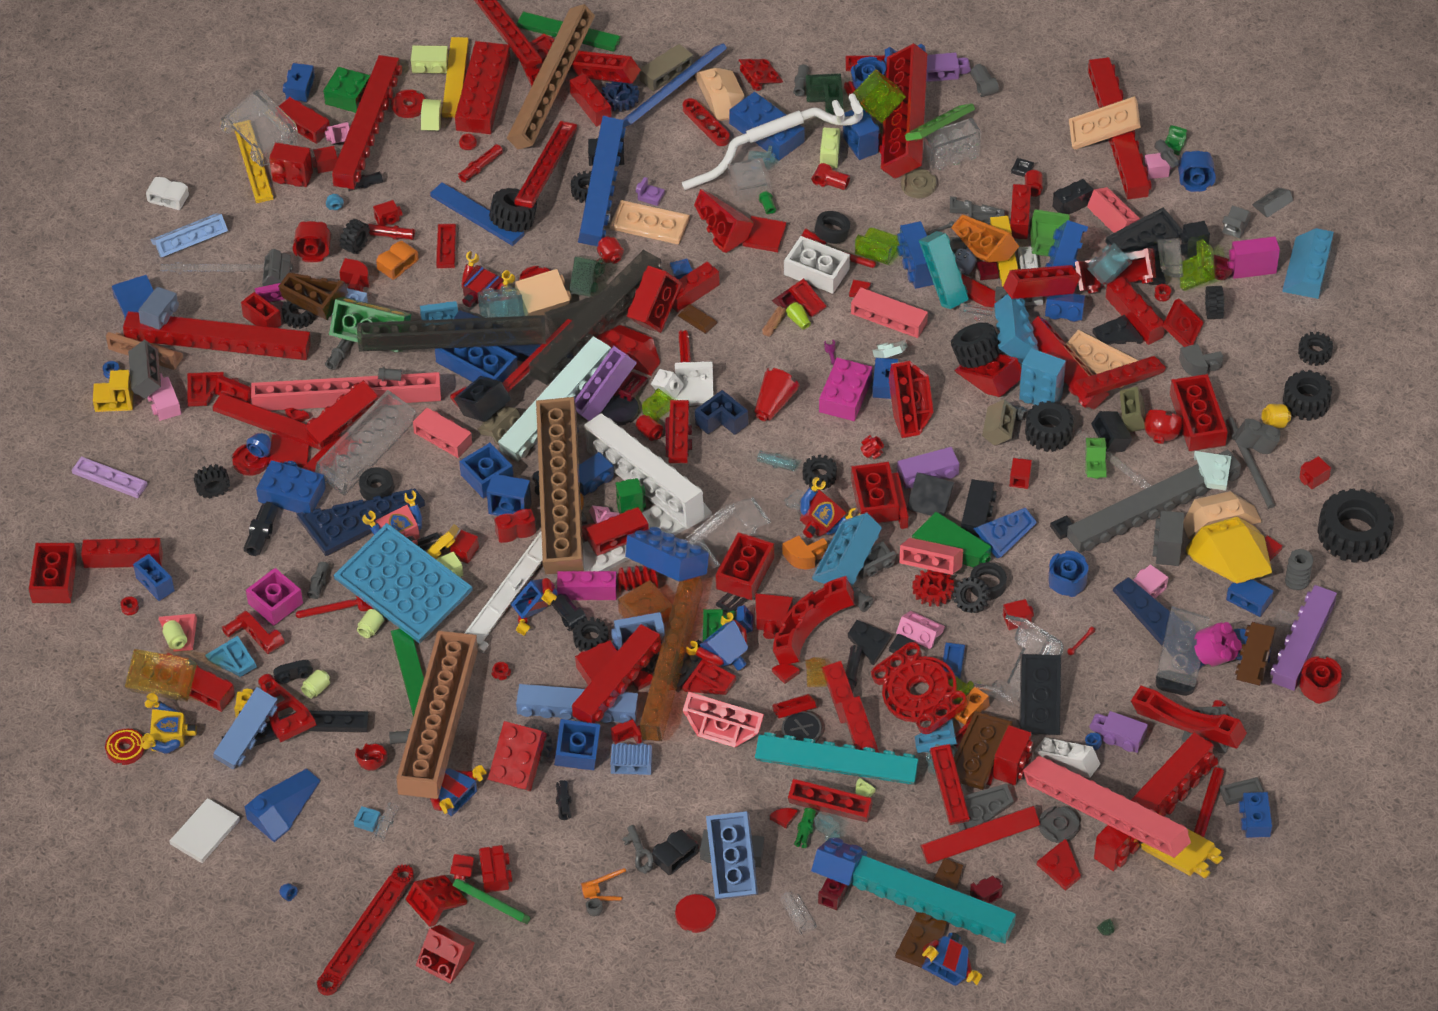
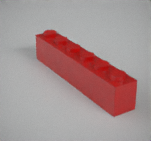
(1052, 344)
(617, 675)

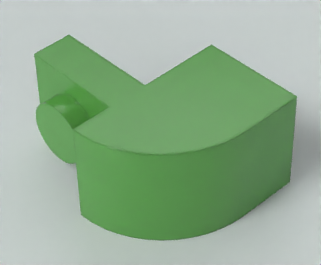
(1095, 457)

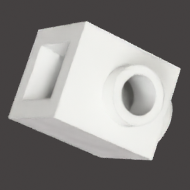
(668, 383)

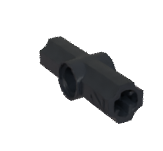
(260, 529)

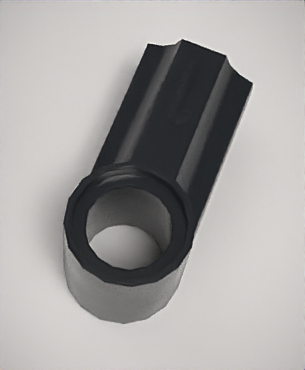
(568, 611)

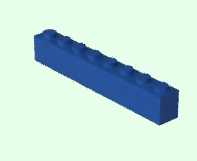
(601, 181)

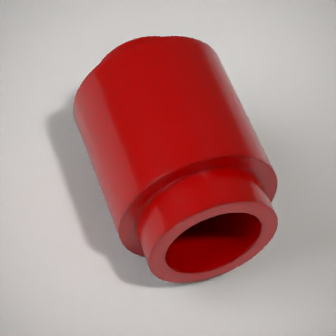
(1034, 179)
(649, 427)

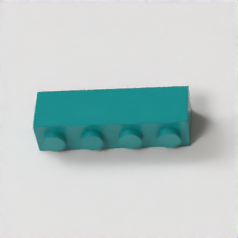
(944, 269)

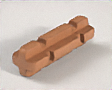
(774, 321)

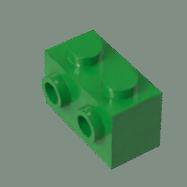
(630, 495)

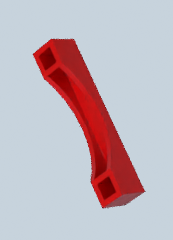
(1217, 728)

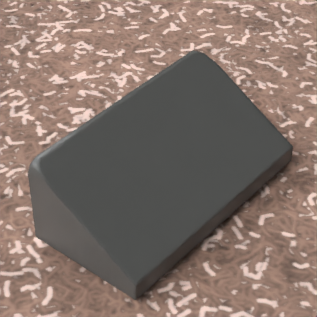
(1273, 201)

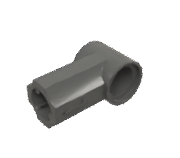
(983, 80)

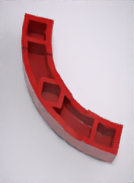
(807, 615)

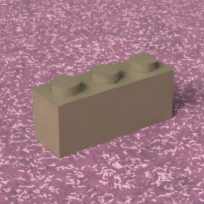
(666, 67)

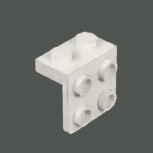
(697, 381)

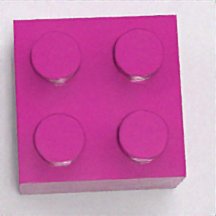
(274, 596)

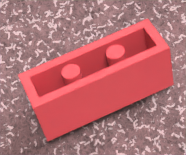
(1111, 209)
(442, 432)
(931, 556)

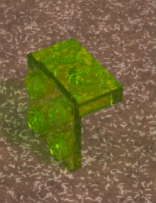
(877, 245)
(1198, 268)

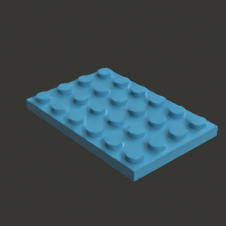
(403, 583)

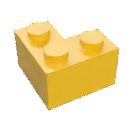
(114, 395)

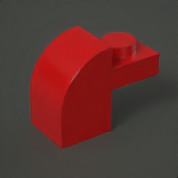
(355, 274)

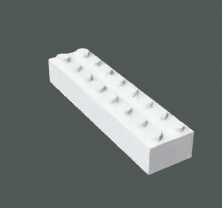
(632, 460)

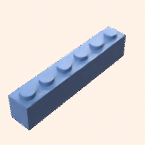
(558, 701)

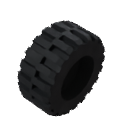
(1353, 544)

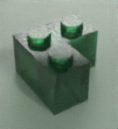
(824, 89)
(584, 275)

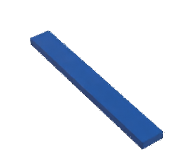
(674, 84)

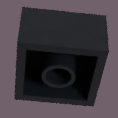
(482, 398)

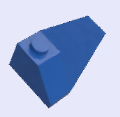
(279, 806)

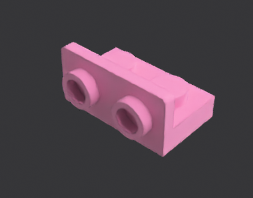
(919, 629)

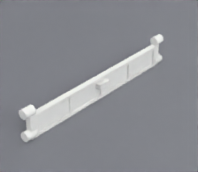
(506, 593)

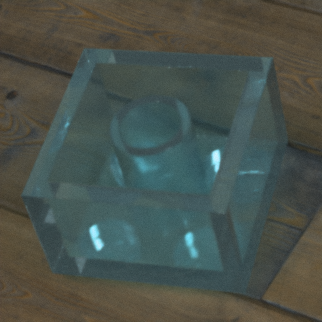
(1109, 264)
(500, 302)

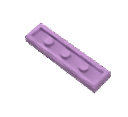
(109, 477)

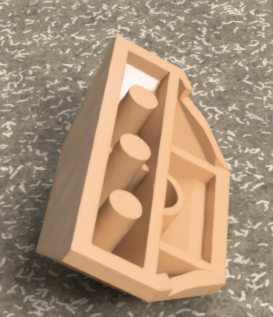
(719, 90)
(1216, 509)

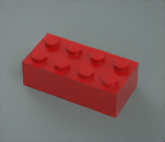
(1200, 412)

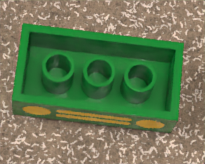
(349, 312)

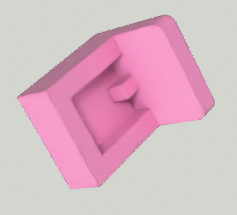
(337, 133)
(601, 513)

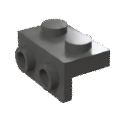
(878, 559)

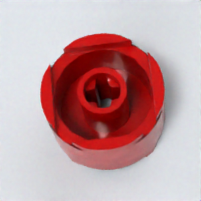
(312, 241)
(1320, 679)

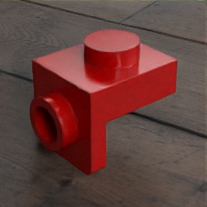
(625, 731)
(461, 866)

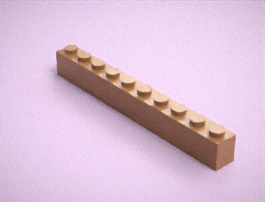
(550, 77)

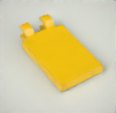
(1191, 857)

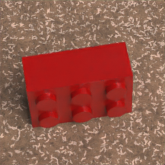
(654, 299)
(875, 491)
(745, 566)
(53, 573)
(517, 756)

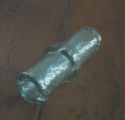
(776, 460)

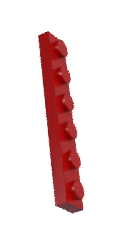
(1119, 376)

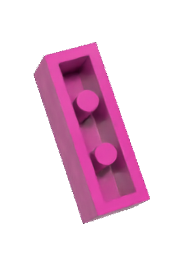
(587, 585)

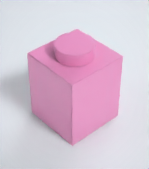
(1156, 166)

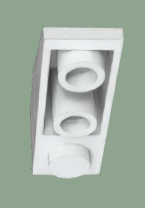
(1073, 756)

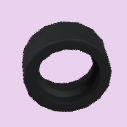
(829, 235)
(991, 569)

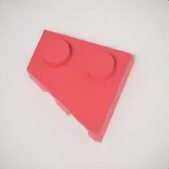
(188, 625)

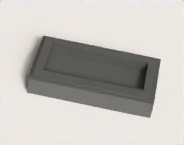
(1233, 792)

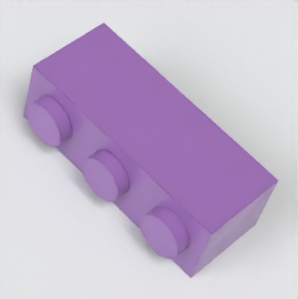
(937, 464)

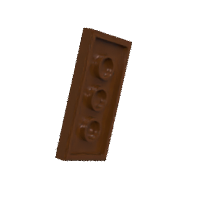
(977, 749)

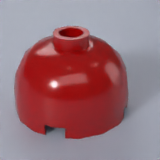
(1161, 426)

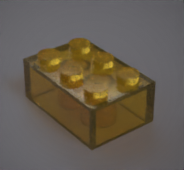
(160, 674)

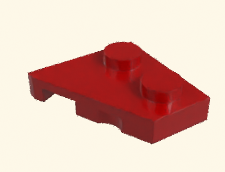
(201, 387)

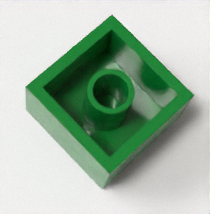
(345, 89)

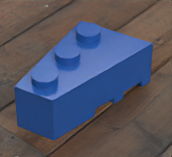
(1066, 244)

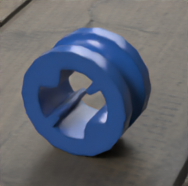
(108, 365)

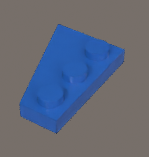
(1006, 531)

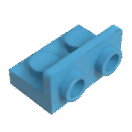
(439, 311)

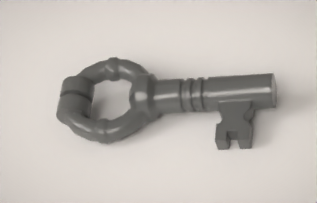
(640, 851)

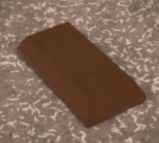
(697, 319)

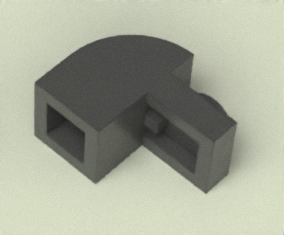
(1236, 221)
(1198, 364)

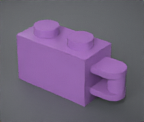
(946, 67)
(1120, 730)

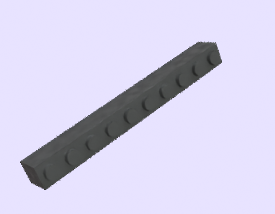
(1142, 506)

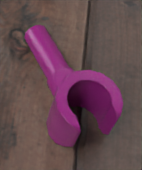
(830, 349)

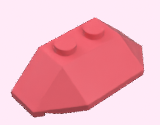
(721, 720)

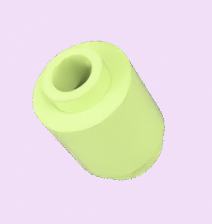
(370, 623)
(174, 634)
(315, 683)

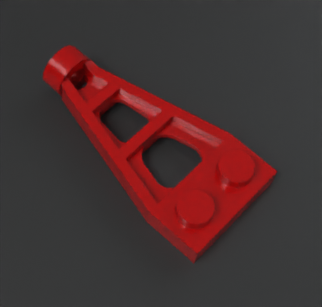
(293, 724)

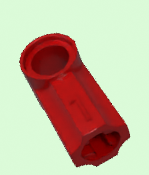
(825, 175)

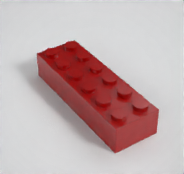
(482, 87)

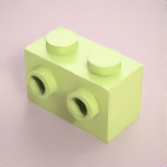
(429, 59)

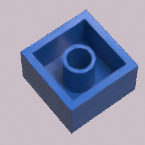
(862, 136)
(480, 466)
(508, 495)
(577, 744)
(837, 860)

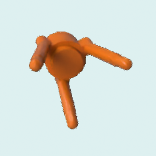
(591, 887)

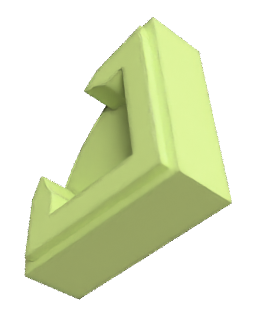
(864, 789)

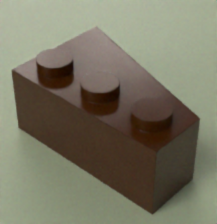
(312, 294)

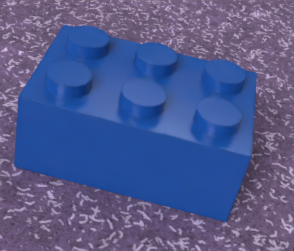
(912, 254)
(291, 487)

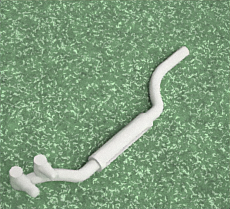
(776, 126)

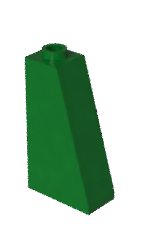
(945, 532)

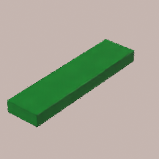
(492, 901)

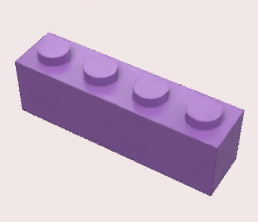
(603, 383)

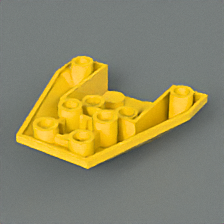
(1231, 550)

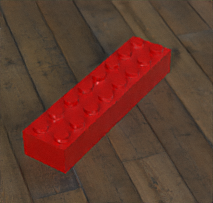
(909, 72)
(1160, 794)

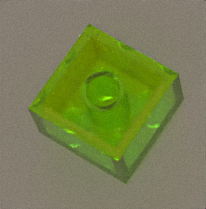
(879, 95)

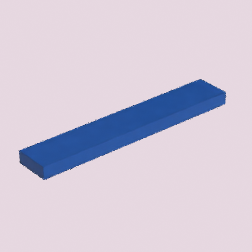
(473, 212)

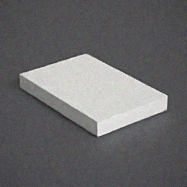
(204, 830)

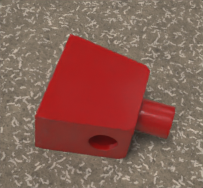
(770, 612)

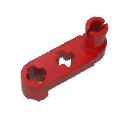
(267, 641)

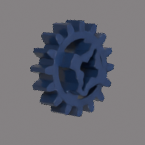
(621, 95)

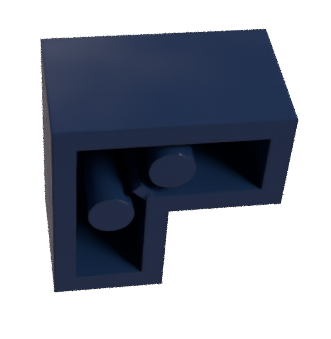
(721, 410)

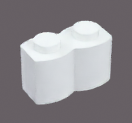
(167, 193)

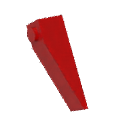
(724, 222)

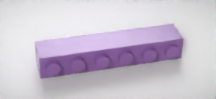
(1304, 637)

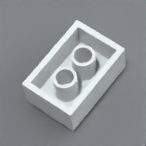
(817, 264)

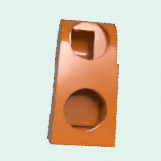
(974, 704)

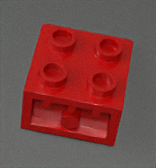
(433, 896)

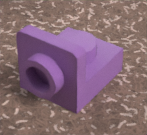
(649, 193)

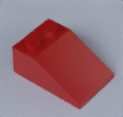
(995, 376)

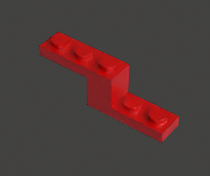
(849, 707)

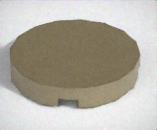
(918, 183)

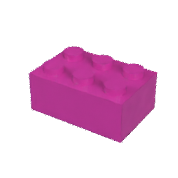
(845, 389)

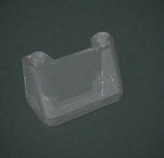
(260, 125)

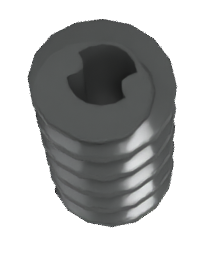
(1299, 569)

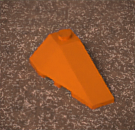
(985, 240)

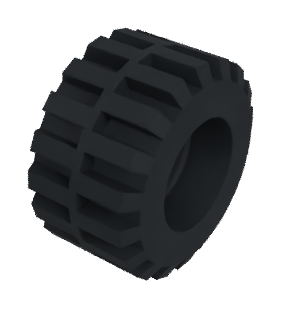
(507, 214)
(976, 345)
(1303, 405)
(1049, 437)

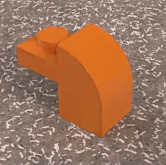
(801, 555)

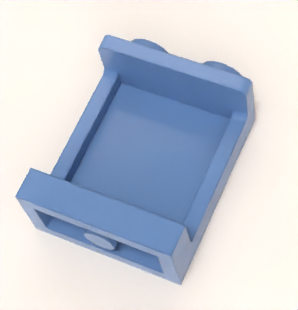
(625, 627)

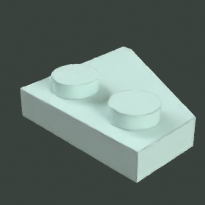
(886, 350)

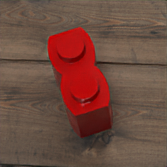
(515, 525)

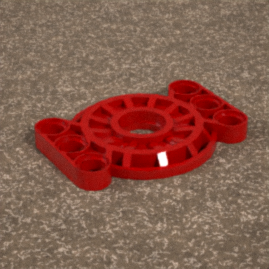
(914, 670)

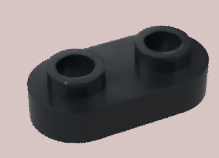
(293, 670)
(1173, 687)

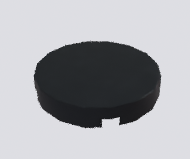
(621, 410)

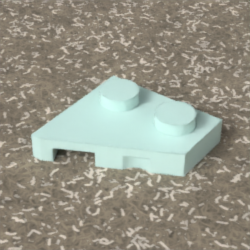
(1213, 469)

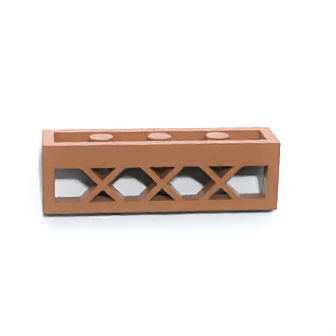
(167, 357)

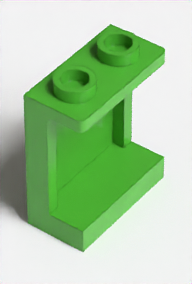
(1042, 230)

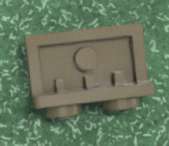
(499, 423)

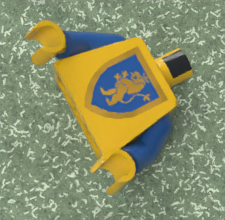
(167, 727)

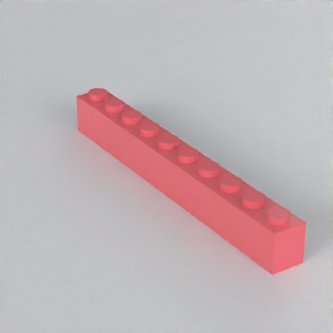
(324, 392)
(1107, 806)

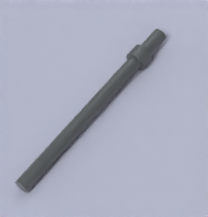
(1251, 465)

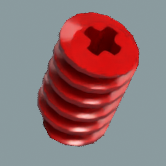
(636, 577)

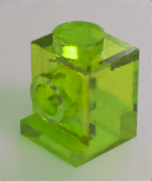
(656, 405)

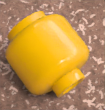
(1276, 415)

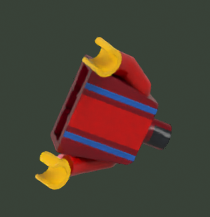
(478, 278)

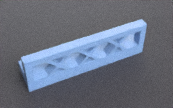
(190, 234)

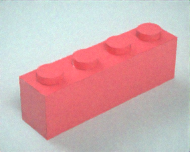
(889, 312)

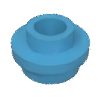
(334, 202)

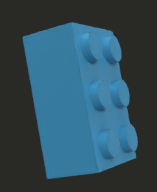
(1041, 378)

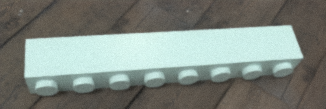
(568, 383)

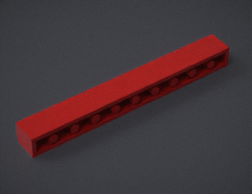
(366, 122)
(1123, 146)
(222, 336)

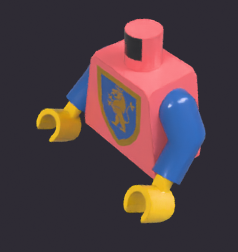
(405, 520)

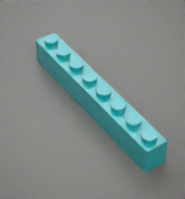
(837, 759)
(934, 899)

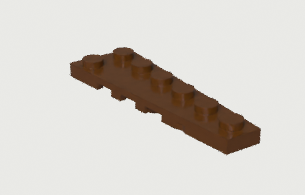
(925, 927)

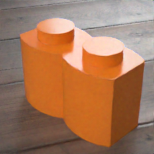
(397, 259)

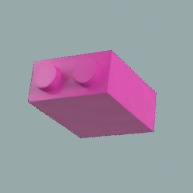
(1254, 257)

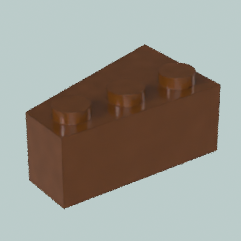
(1255, 653)

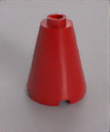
(774, 393)

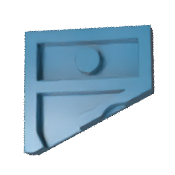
(232, 657)
(941, 736)

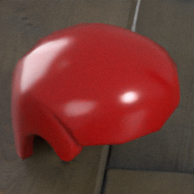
(371, 756)

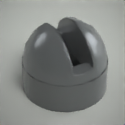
(594, 907)

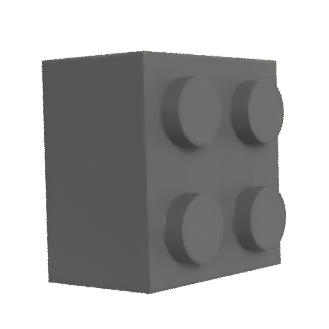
(1168, 538)

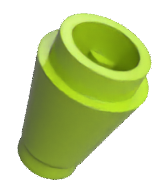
(798, 315)

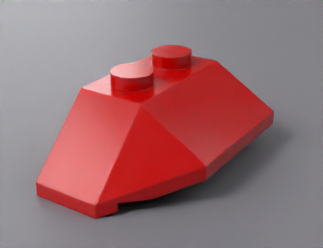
(635, 345)
(910, 398)

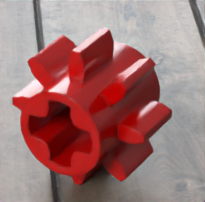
(872, 447)

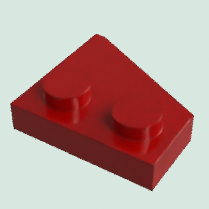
(709, 679)
(1060, 865)

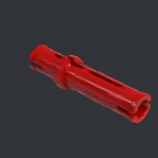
(476, 166)
(394, 232)

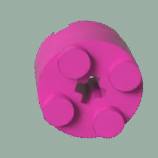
(1217, 644)

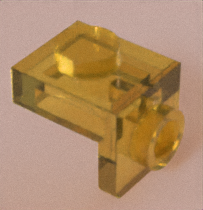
(814, 673)

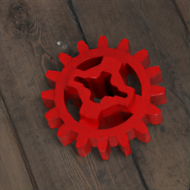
(933, 587)

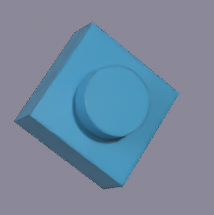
(367, 819)

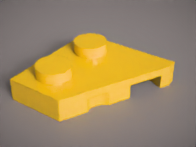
(445, 540)

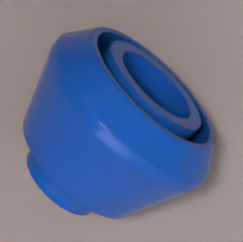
(259, 445)

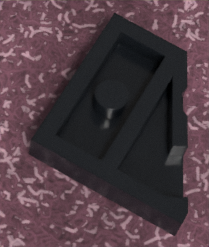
(1117, 331)
(870, 639)

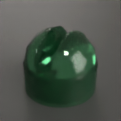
(1106, 927)

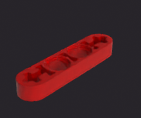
(709, 120)

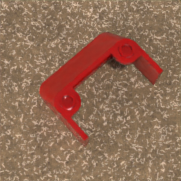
(1140, 269)

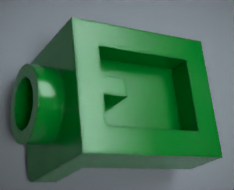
(1176, 139)

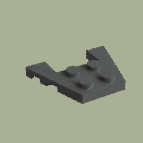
(980, 213)

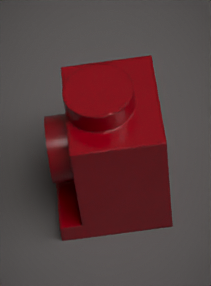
(987, 889)
(832, 894)

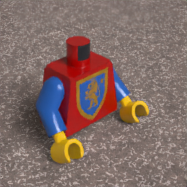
(820, 512)

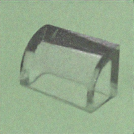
(1170, 257)

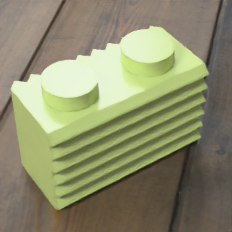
(830, 146)

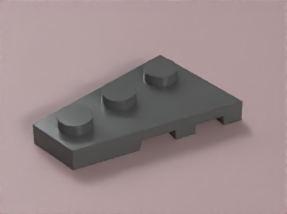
(986, 805)

